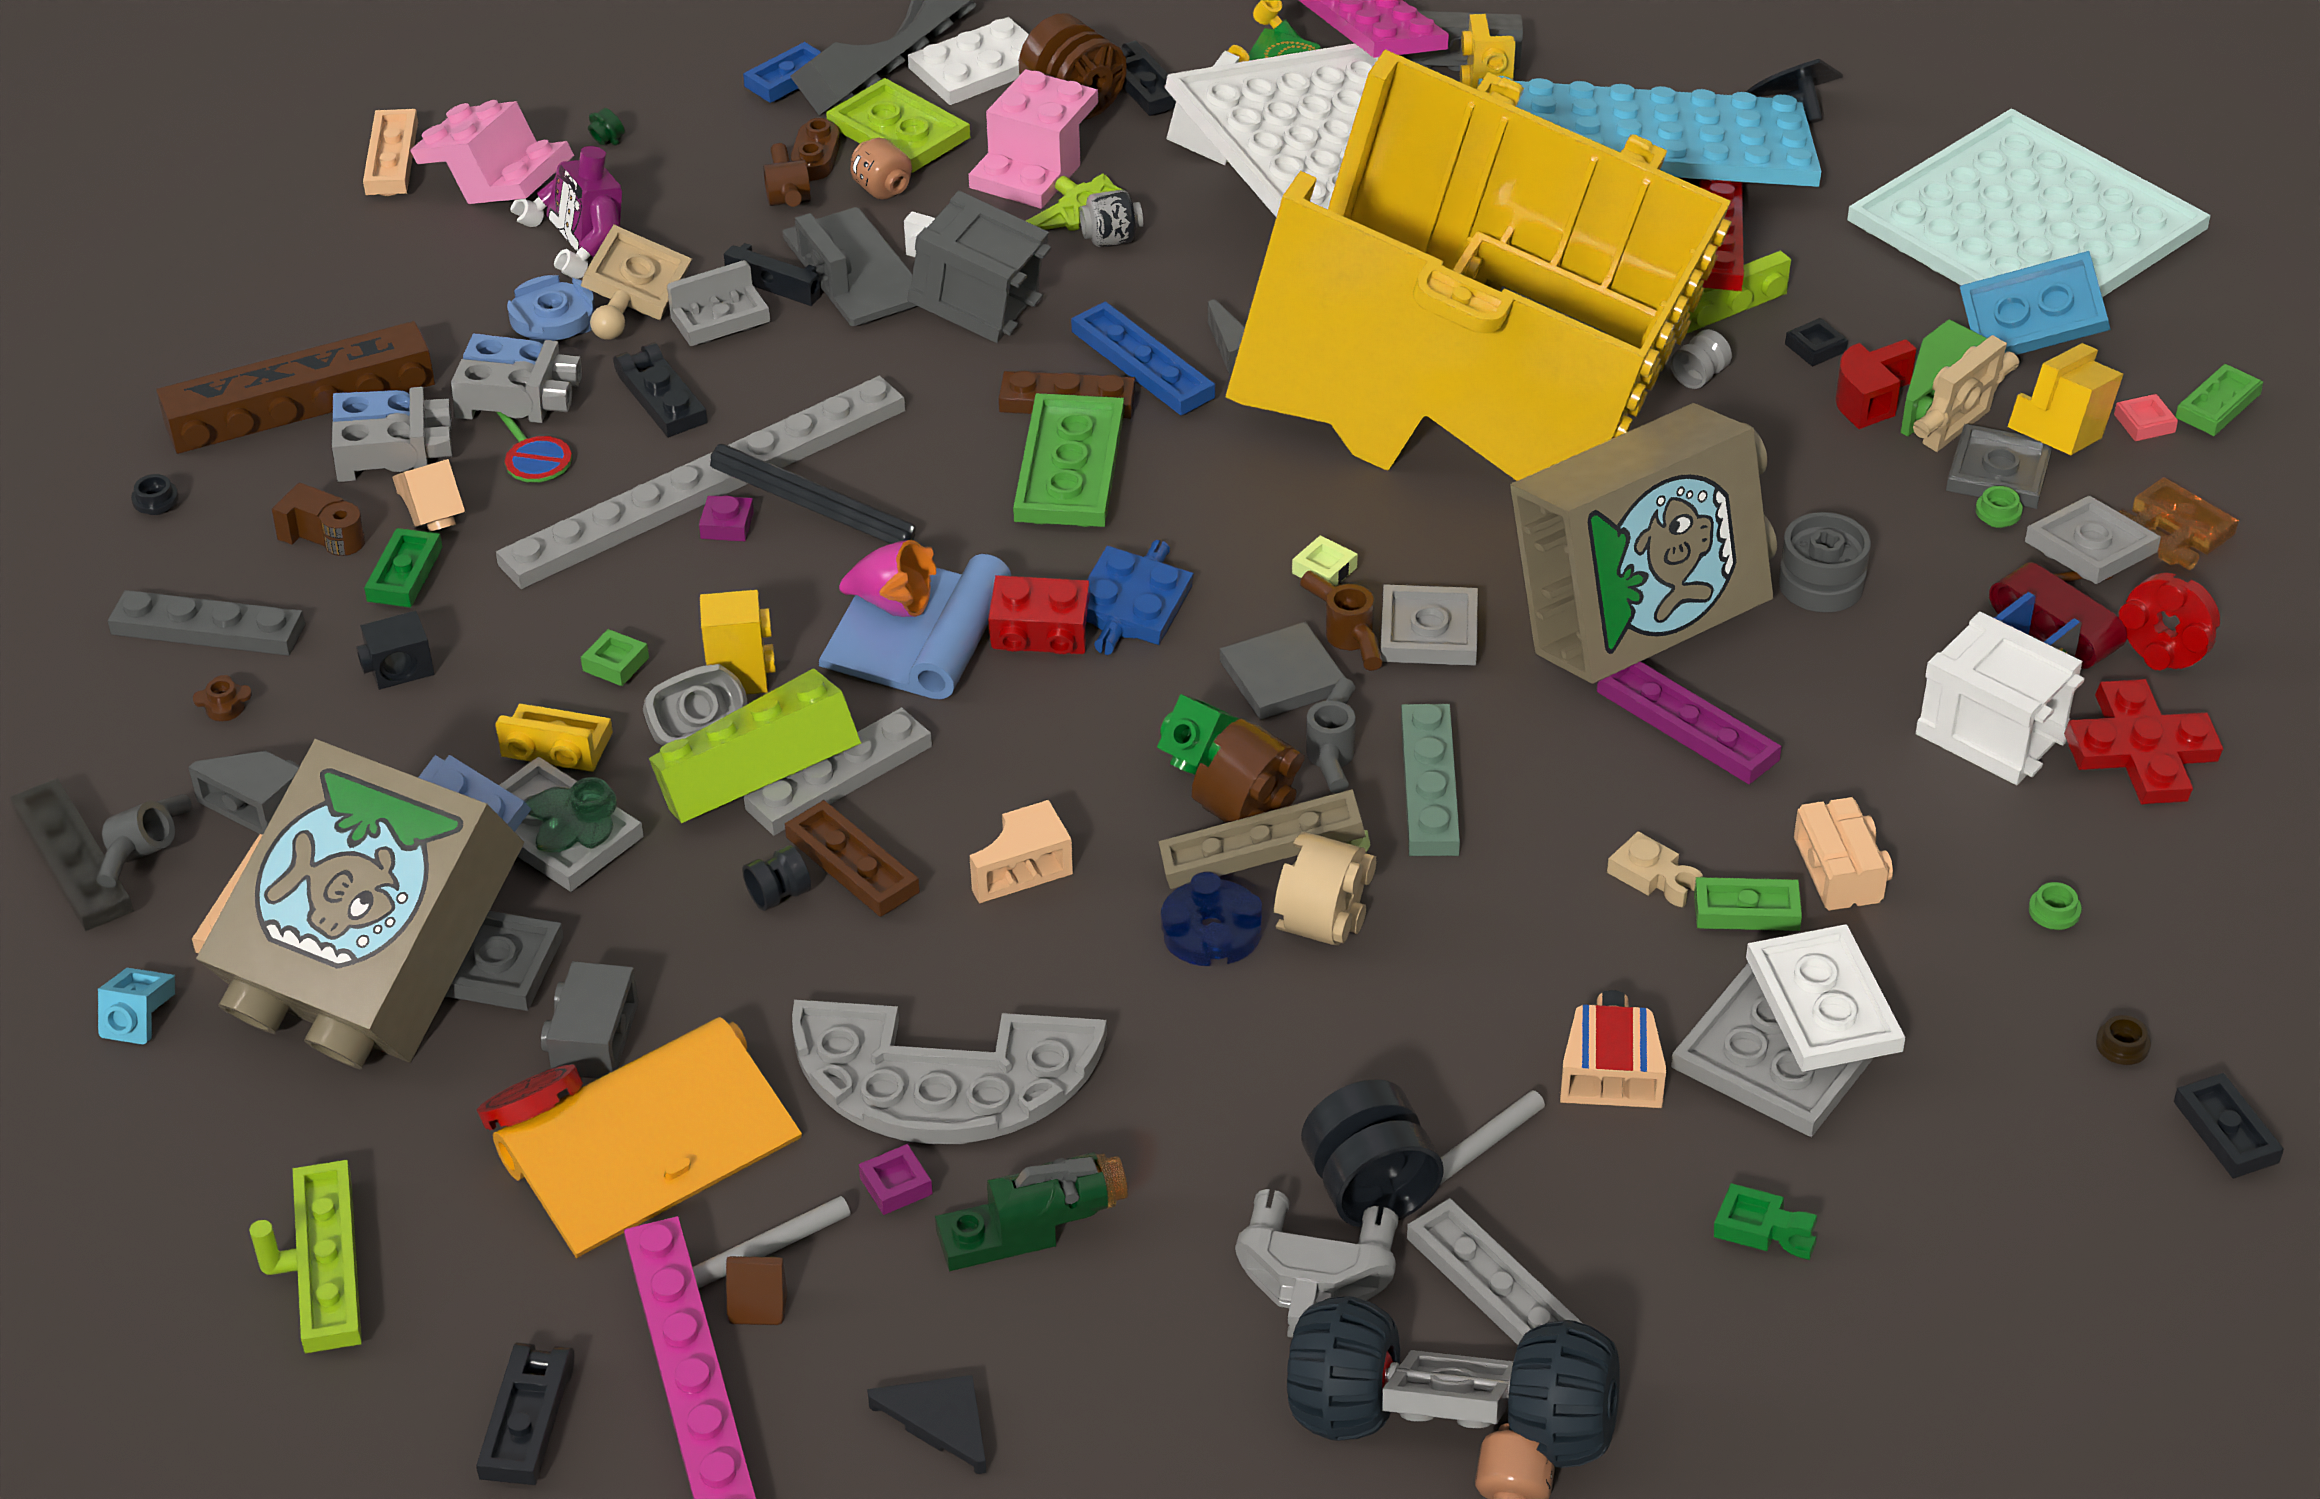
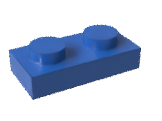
(772, 78)

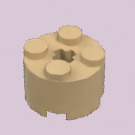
(1324, 889)

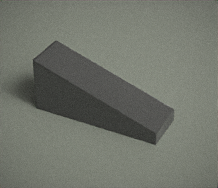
(1226, 332)

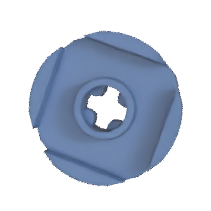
(569, 313)

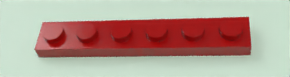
(1729, 266)

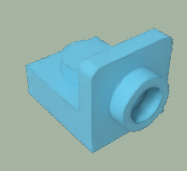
(129, 1000)

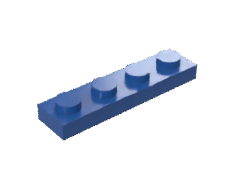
(1143, 358)

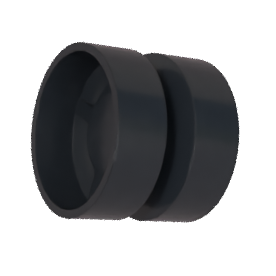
(1371, 1151)

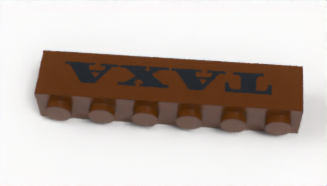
(292, 386)

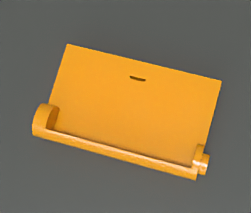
(648, 1135)

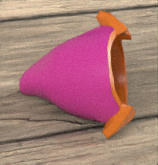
(894, 578)

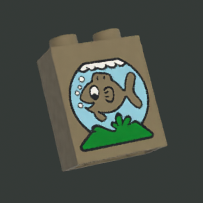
(1644, 541)
(358, 905)

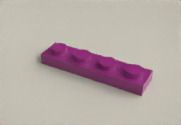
(1691, 721)

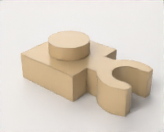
(1650, 866)

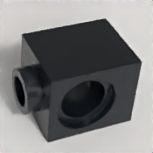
(395, 650)

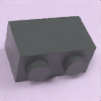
(591, 1018)

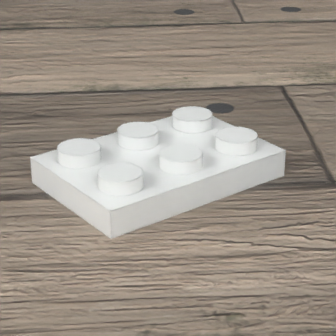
(971, 61)
(1825, 998)

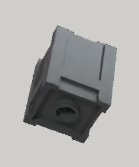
(978, 266)

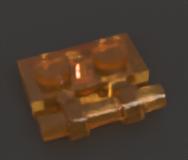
(2186, 518)

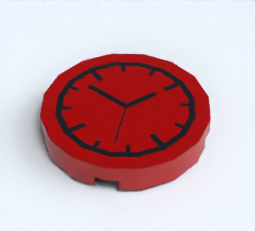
(529, 1097)

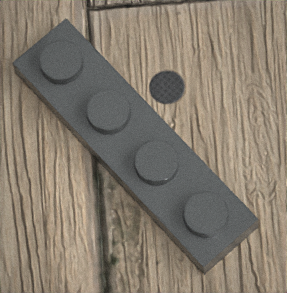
(206, 622)

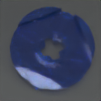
(1217, 899)

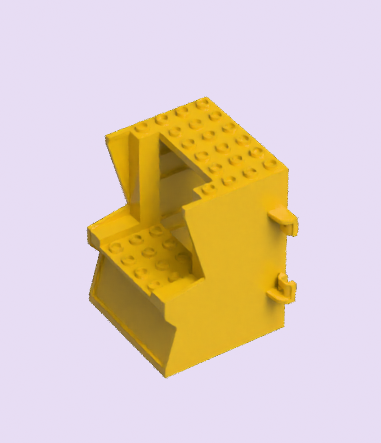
(1396, 286)

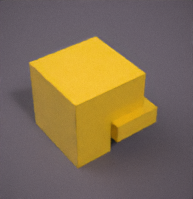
(2068, 401)

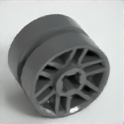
(1824, 562)

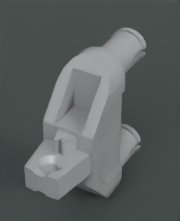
(1306, 1269)

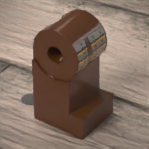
(320, 519)

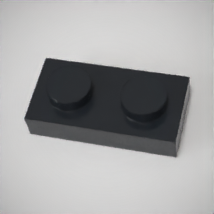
(2228, 1125)

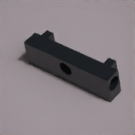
(777, 276)

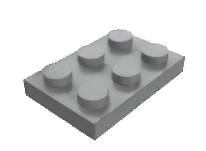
(577, 863)

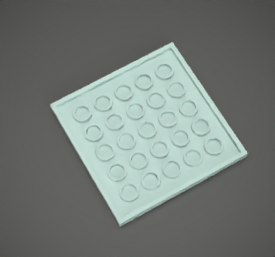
(2025, 199)

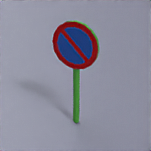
(536, 457)

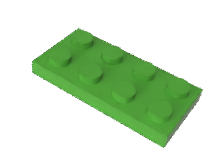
(1069, 460)

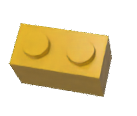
(734, 637)

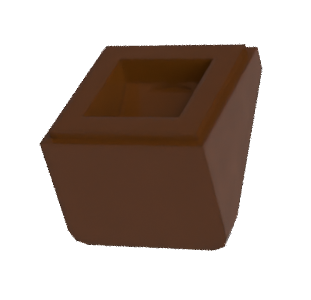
(756, 1290)

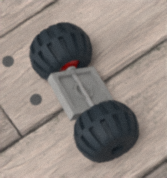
(1350, 1378)

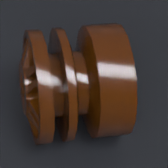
(1075, 52)

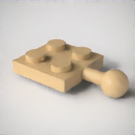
(631, 275)

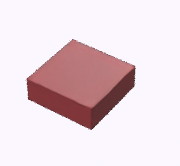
(2145, 417)

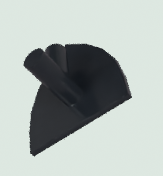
(1800, 84)

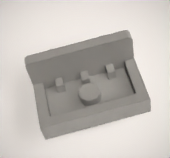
(716, 303)

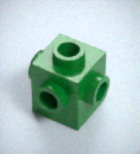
(1191, 732)

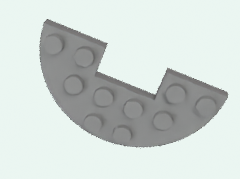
(942, 1092)

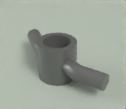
(1332, 735)
(138, 834)

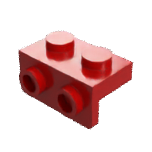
(1039, 614)

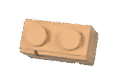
(1842, 853)

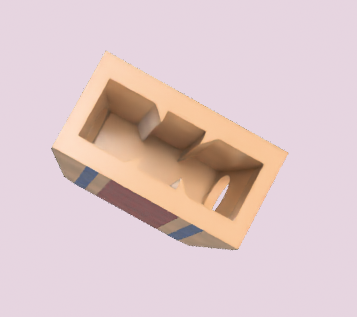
(1613, 1055)

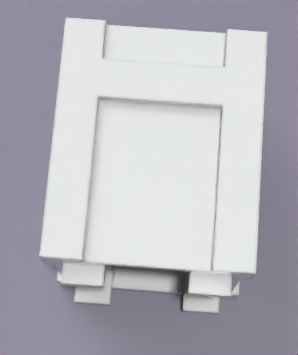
(1999, 698)

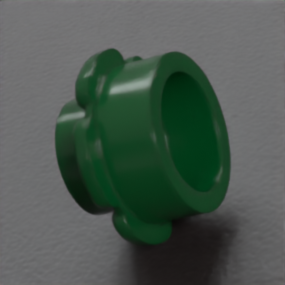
(605, 127)

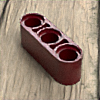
(2056, 606)

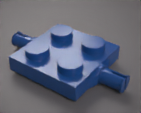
(1135, 595)

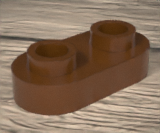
(819, 145)

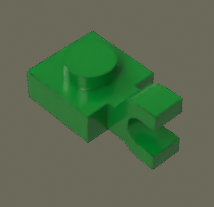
(1758, 1217)

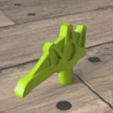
(1067, 209)

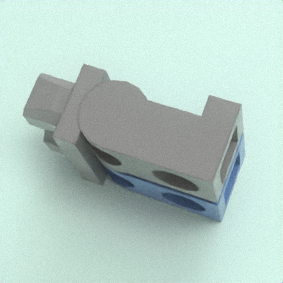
(514, 378)
(388, 431)

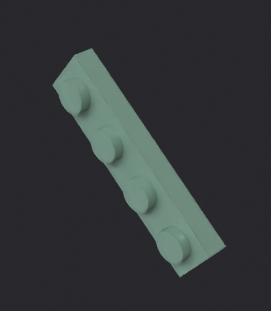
(1429, 780)

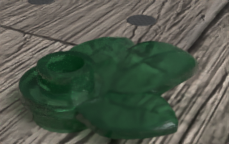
(574, 815)

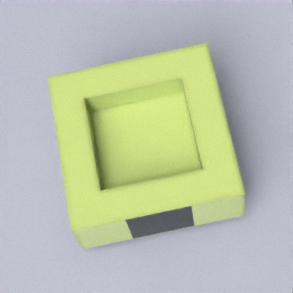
(1326, 560)

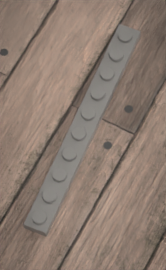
(690, 484)

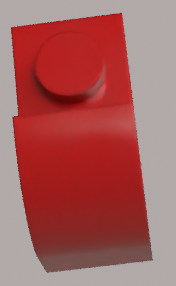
(1872, 381)

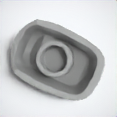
(692, 702)

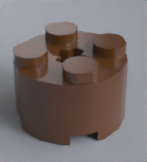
(1247, 773)

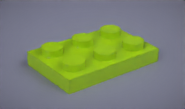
(902, 118)

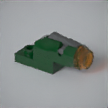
(1027, 1208)

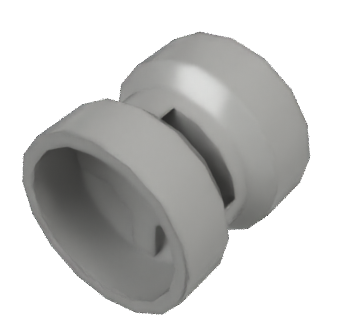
(1700, 359)

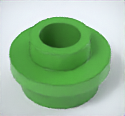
(1999, 507)
(2055, 906)

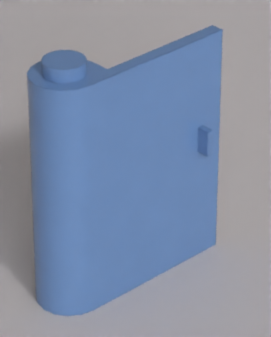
(922, 651)

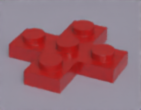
(2143, 741)

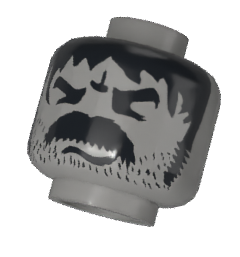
(1110, 218)

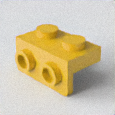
(1485, 52)
(554, 735)

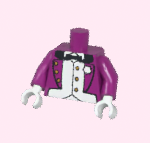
(581, 204)

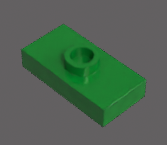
(403, 567)

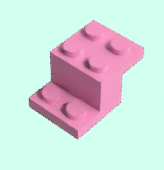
(1033, 138)
(491, 152)

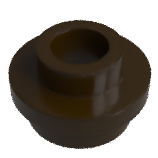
(2123, 1040)

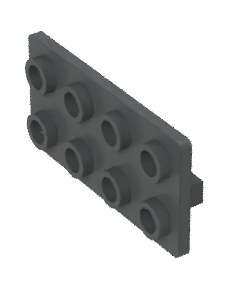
(853, 264)

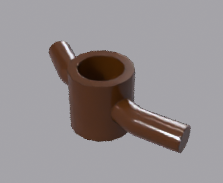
(786, 180)
(1347, 617)

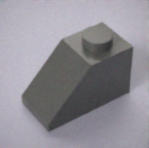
(243, 786)

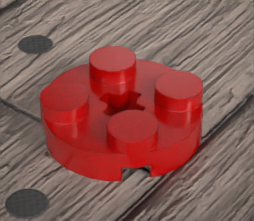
(2150, 636)

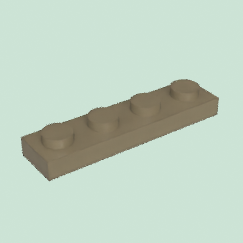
(1259, 838)

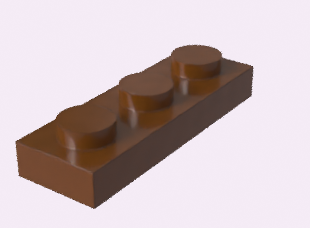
(1020, 388)
(852, 858)

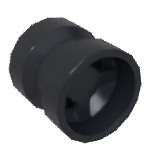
(776, 877)

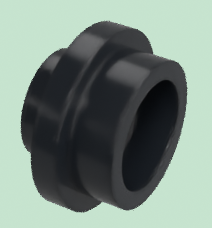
(154, 494)

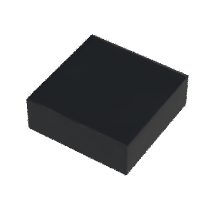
(1816, 342)

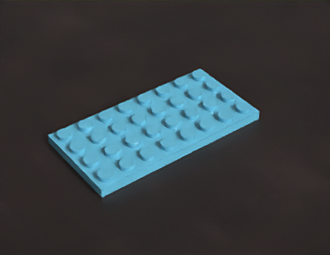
(1702, 131)

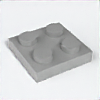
(2092, 539)
(1429, 624)

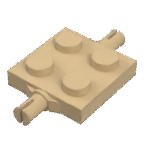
(1964, 392)

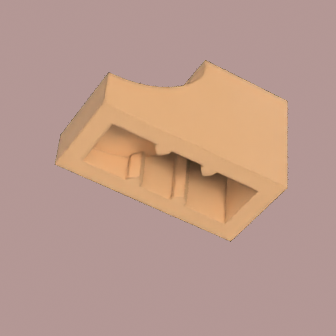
(430, 494)
(1026, 854)

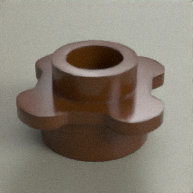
(222, 698)

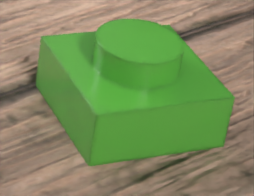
(615, 657)

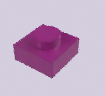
(726, 518)
(895, 1179)

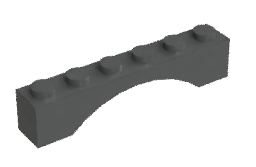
(843, 67)

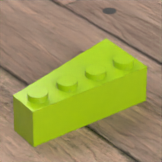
(755, 746)

